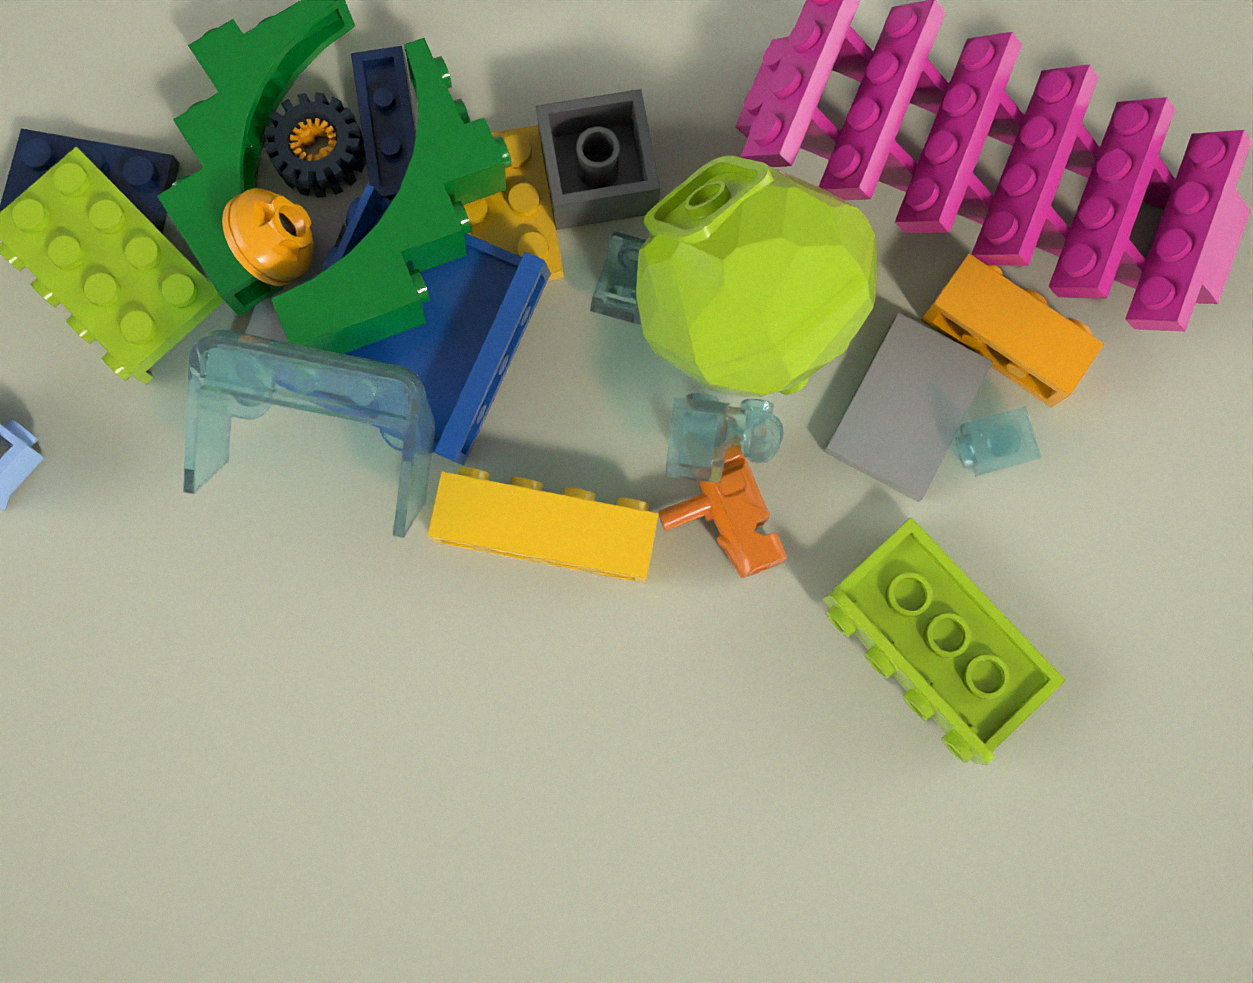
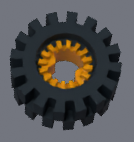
(299, 128)

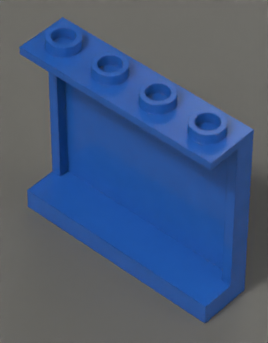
(470, 329)

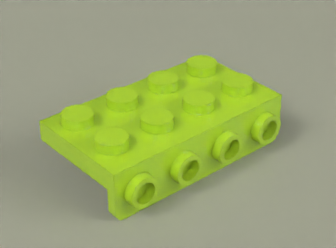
(105, 266)
(942, 643)

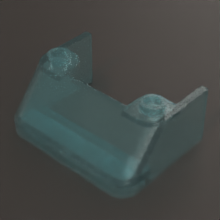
(249, 373)

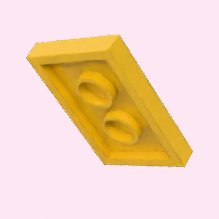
(523, 213)

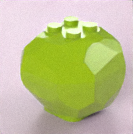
(753, 278)

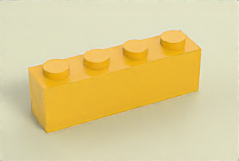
(542, 525)

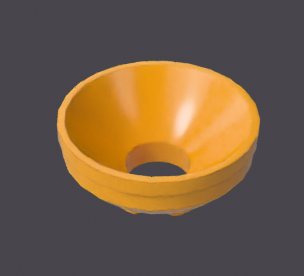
(261, 241)

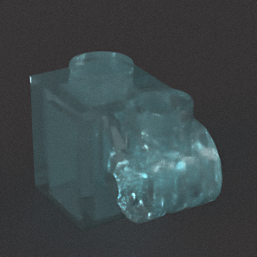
(708, 428)

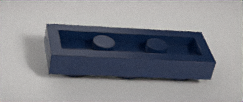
(385, 116)

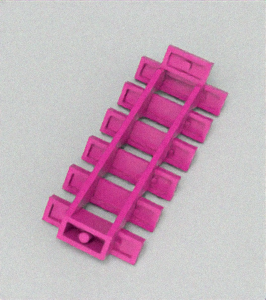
(1200, 206)

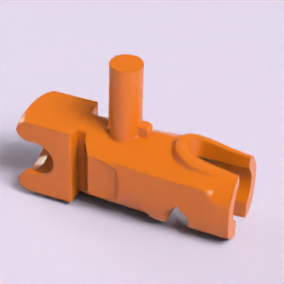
(736, 511)

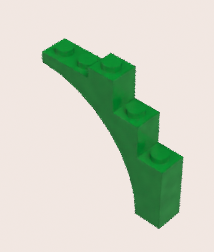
(228, 128)
(379, 283)

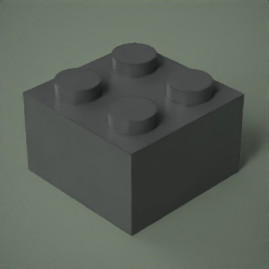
(598, 158)

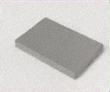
(908, 407)

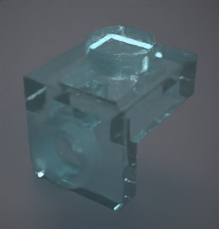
(618, 280)
(997, 442)

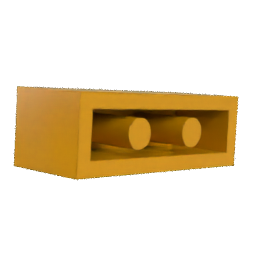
(1013, 330)

